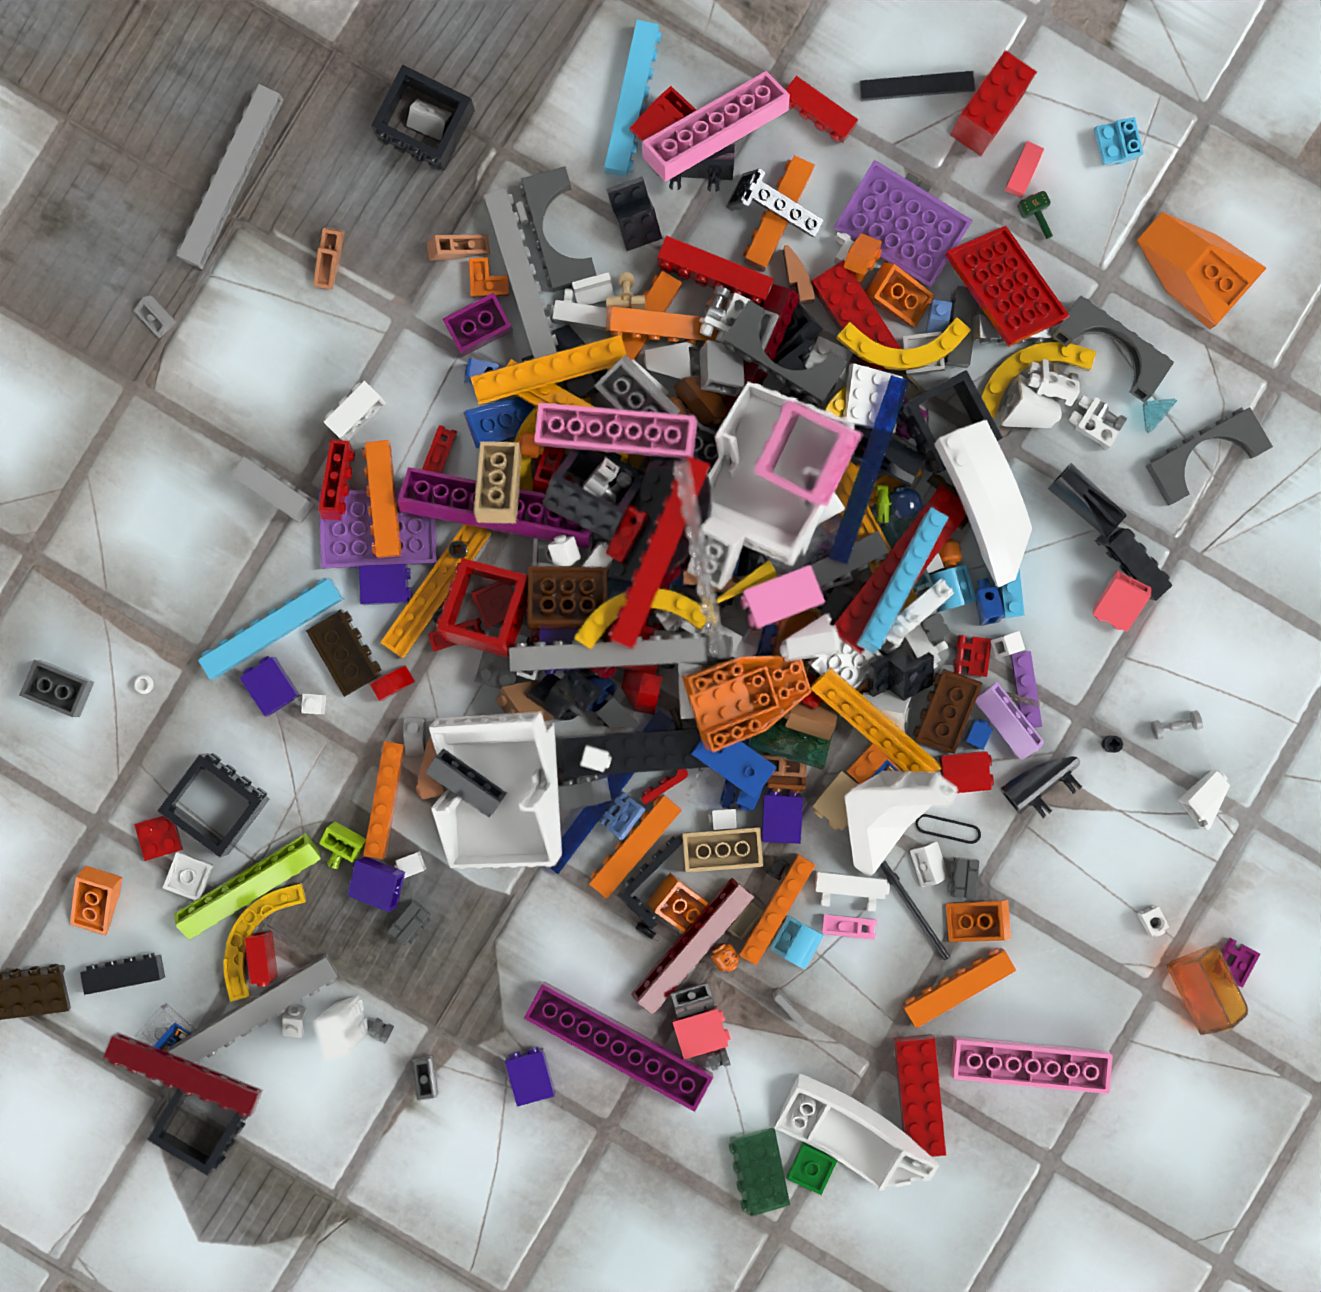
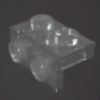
(705, 788)

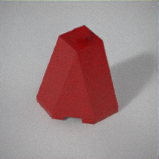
(641, 690)

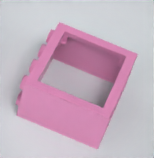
(836, 462)
(781, 598)

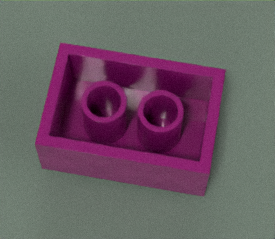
(477, 324)

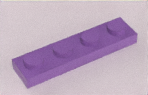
(1026, 686)

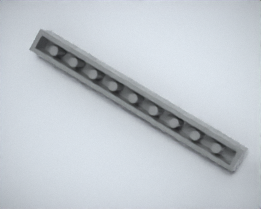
(230, 176)
(521, 273)
(607, 654)
(256, 1010)

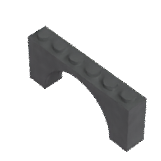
(540, 193)
(1148, 362)
(812, 382)
(1240, 429)

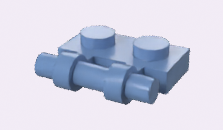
(625, 818)

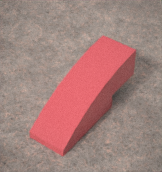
(1024, 169)

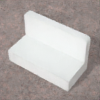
(428, 119)
(593, 289)
(929, 864)

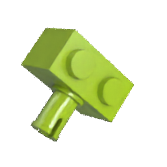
(343, 844)

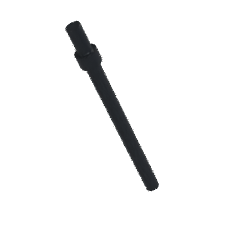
(893, 879)

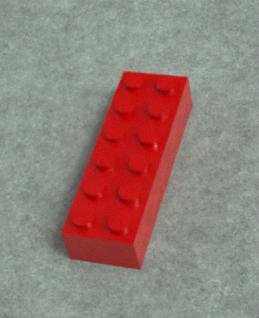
(713, 270)
(848, 303)
(920, 1092)

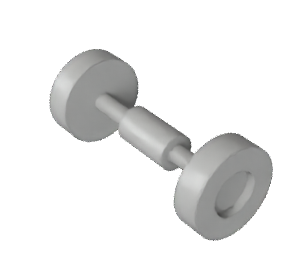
(1195, 719)

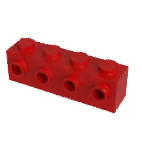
(820, 110)
(336, 480)

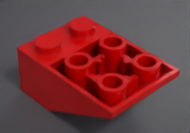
(661, 114)

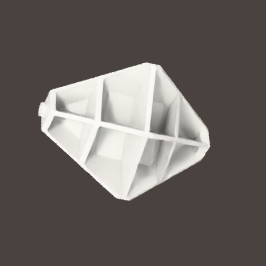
(886, 807)

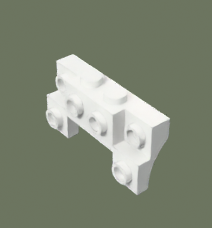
(741, 647)

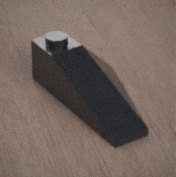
(801, 327)
(583, 385)

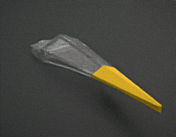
(818, 549)

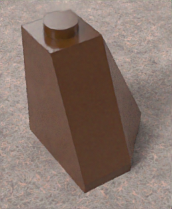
(703, 404)

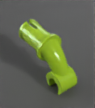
(883, 503)

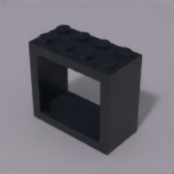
(436, 157)
(919, 429)
(583, 506)
(256, 797)
(186, 1152)

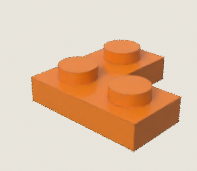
(482, 284)

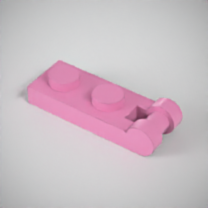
(848, 926)

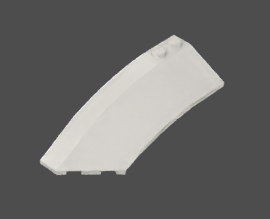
(988, 497)
(853, 1135)

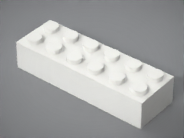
(342, 1027)

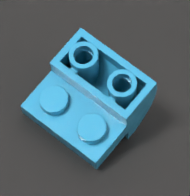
(1118, 141)
(960, 582)
(796, 942)

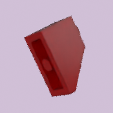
(392, 683)

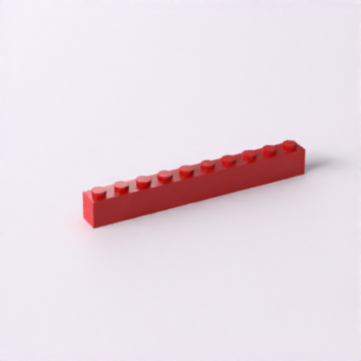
(655, 561)

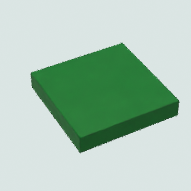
(811, 1168)

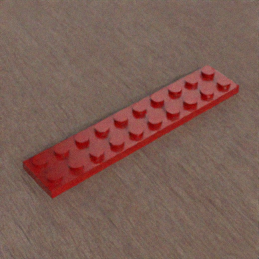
(857, 614)

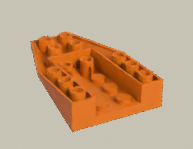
(1198, 267)
(743, 697)

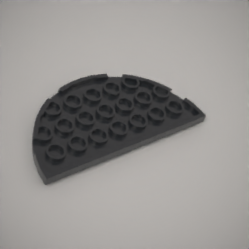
(650, 500)

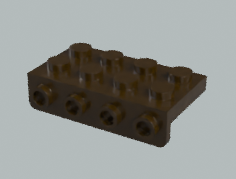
(344, 652)
(33, 992)

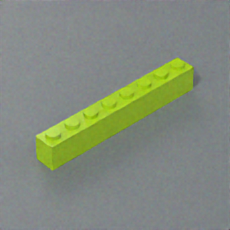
(247, 886)

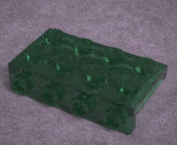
(792, 744)
(759, 1172)

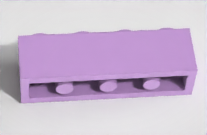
(1009, 721)

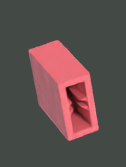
(1121, 601)
(701, 1032)

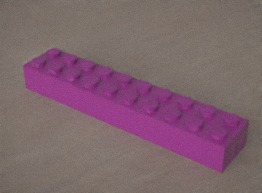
(454, 501)
(619, 1046)

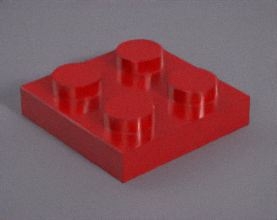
(493, 602)
(158, 837)

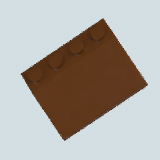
(564, 595)

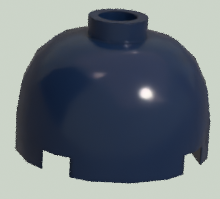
(904, 502)
(608, 687)

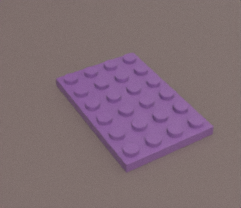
(908, 220)
(350, 540)

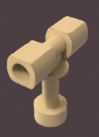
(626, 298)

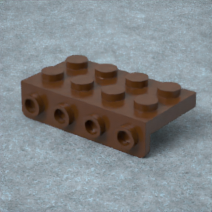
(947, 710)

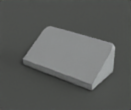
(154, 316)

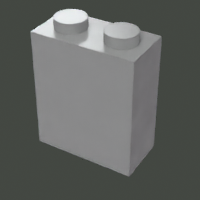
(721, 369)

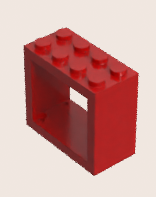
(993, 103)
(513, 618)

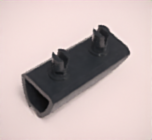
(714, 168)
(899, 461)
(1087, 500)
(1032, 784)

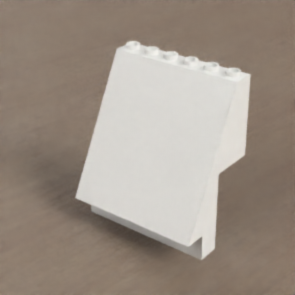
(768, 514)
(519, 758)

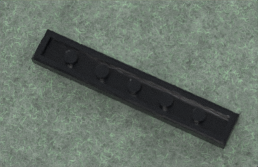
(917, 85)

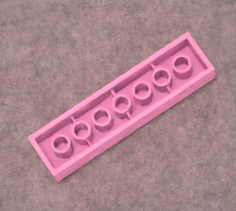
(715, 126)
(615, 431)
(1031, 1064)

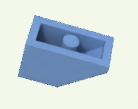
(938, 316)

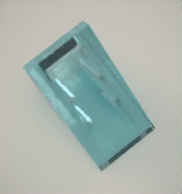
(1155, 411)

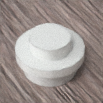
(143, 684)

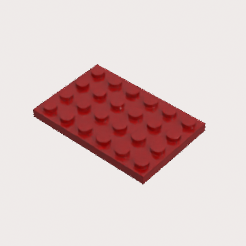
(1006, 285)

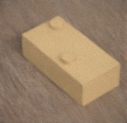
(498, 482)
(722, 850)

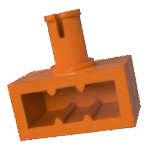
(863, 256)

